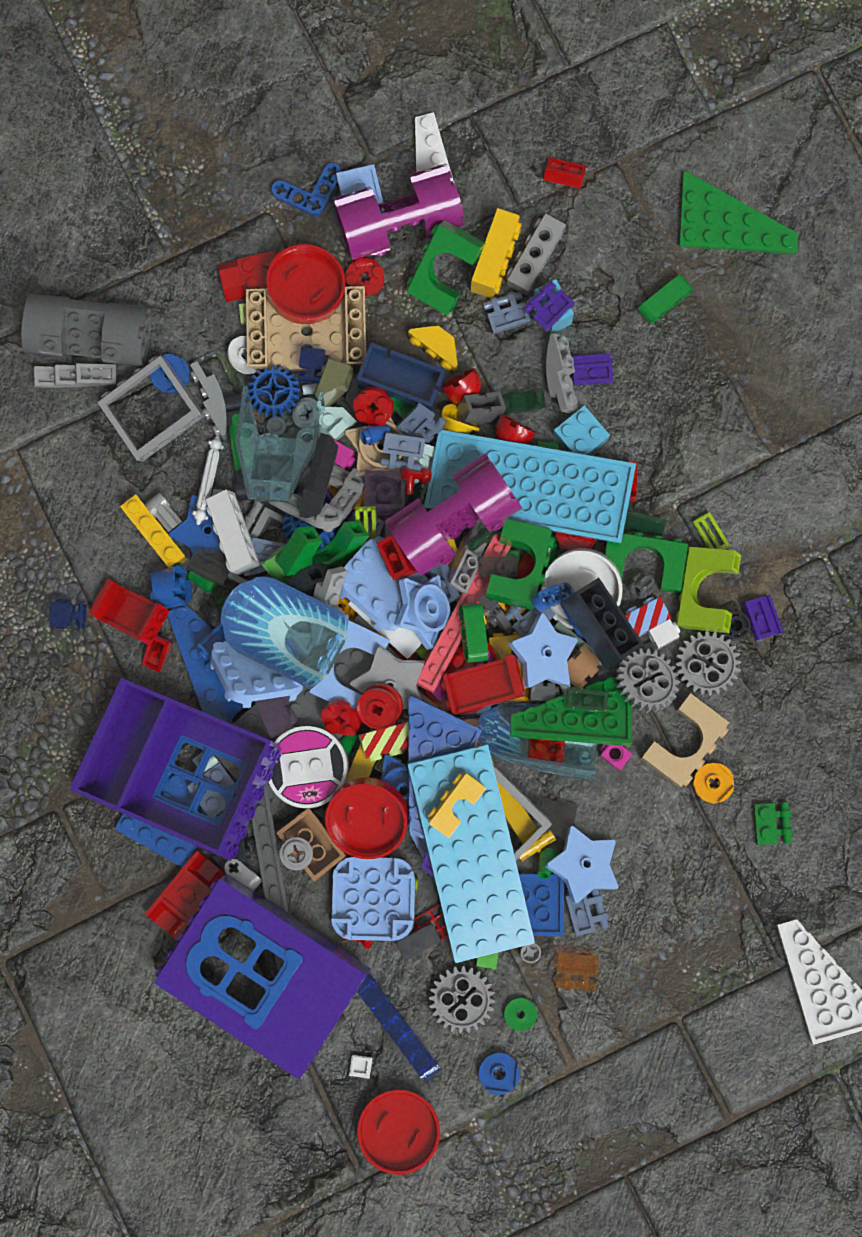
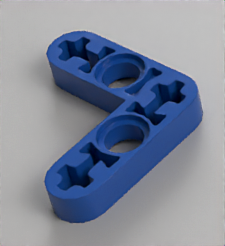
(315, 197)
(550, 602)

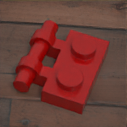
(541, 750)

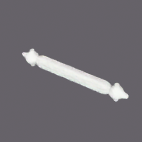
(207, 479)

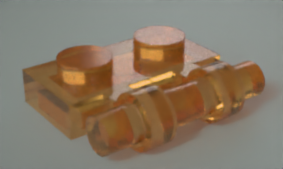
(577, 965)

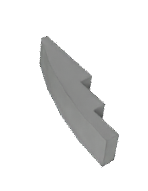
(74, 375)

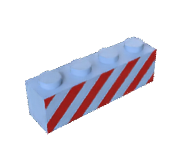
(648, 616)

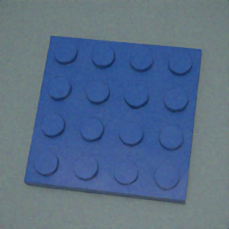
(156, 840)

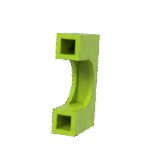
(700, 564)

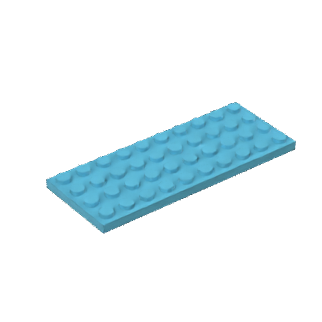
(553, 486)
(477, 862)

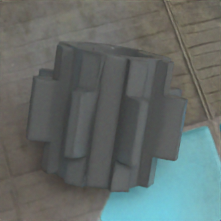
(642, 586)

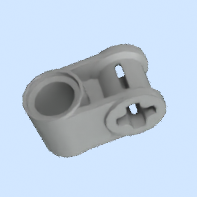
(244, 875)

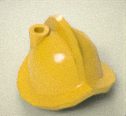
(453, 421)

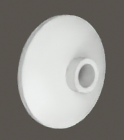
(235, 349)

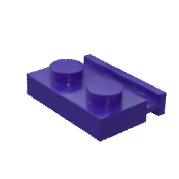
(592, 369)
(762, 617)

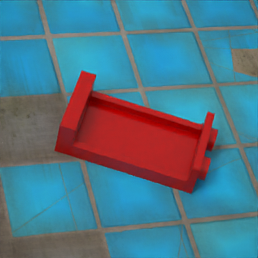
(128, 612)
(483, 685)

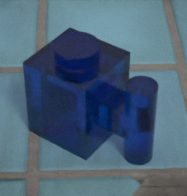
(312, 360)
(63, 615)

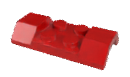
(245, 274)
(184, 894)

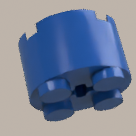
(170, 587)

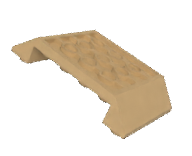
(279, 341)

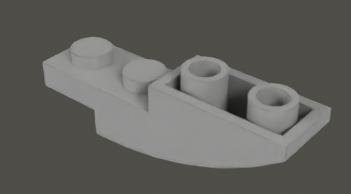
(558, 369)
(215, 405)
(466, 562)
(329, 589)

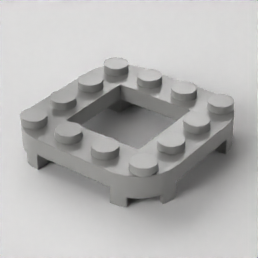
(336, 511)

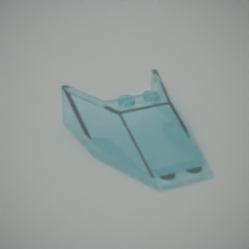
(273, 464)

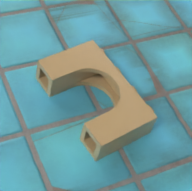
(710, 727)

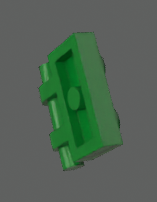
(766, 826)

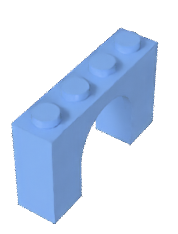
(359, 638)

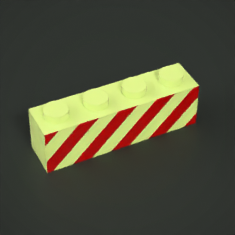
(384, 741)

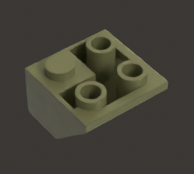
(334, 381)

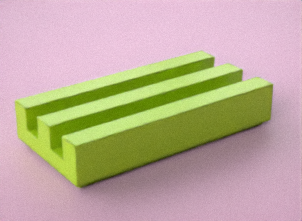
(365, 509)
(702, 519)

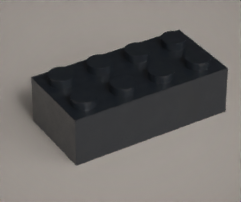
(602, 623)

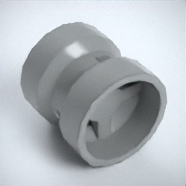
(533, 953)

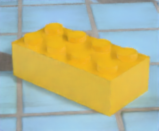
(494, 256)

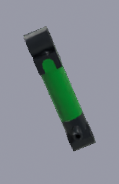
(232, 405)

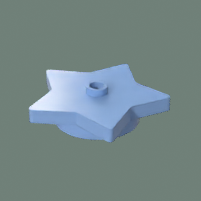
(423, 609)
(543, 653)
(570, 866)

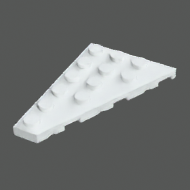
(825, 992)

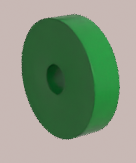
(529, 1010)

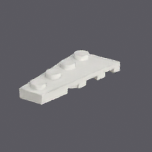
(429, 144)

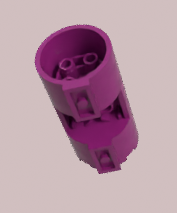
(366, 222)
(426, 534)

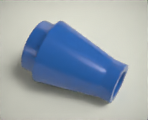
(373, 434)

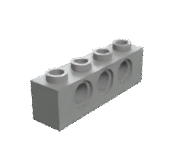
(524, 282)

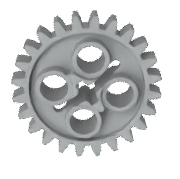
(716, 647)
(656, 697)
(474, 1013)

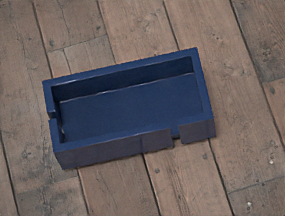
(401, 376)

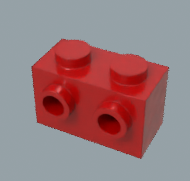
(395, 559)

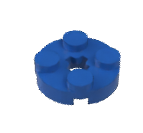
(164, 384)
(490, 1081)

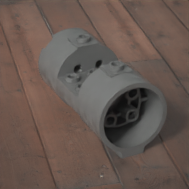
(86, 329)

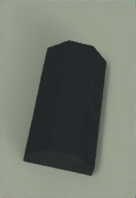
(319, 476)

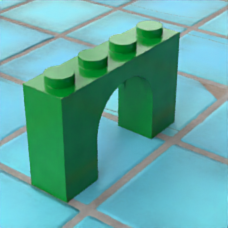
(424, 283)
(534, 541)
(303, 545)
(671, 554)

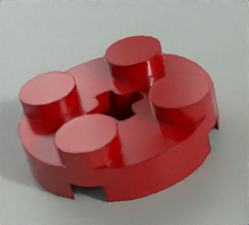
(370, 267)
(371, 416)
(334, 724)

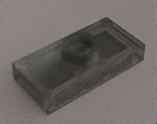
(498, 565)

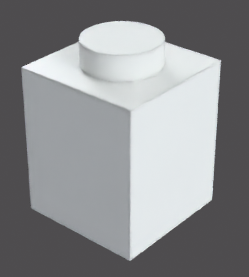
(664, 634)

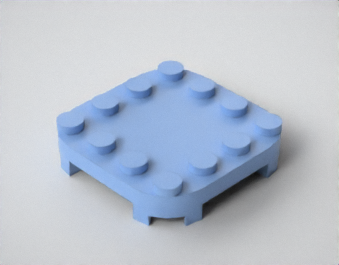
(373, 588)
(248, 680)
(373, 899)

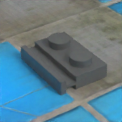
(494, 615)

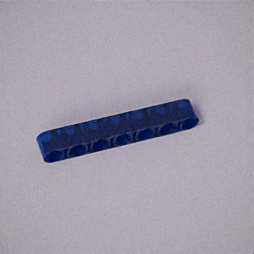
(397, 1028)

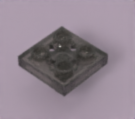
(212, 608)

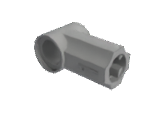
(160, 509)

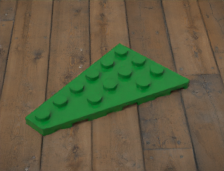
(723, 223)
(560, 723)

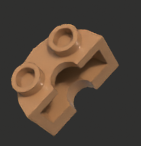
(581, 665)

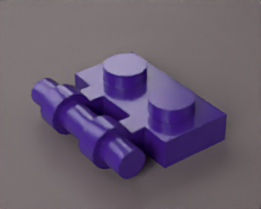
(553, 310)

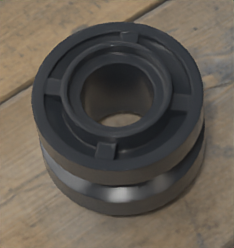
(744, 623)

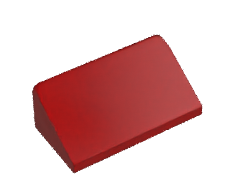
(564, 172)

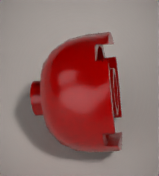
(462, 385)
(512, 431)

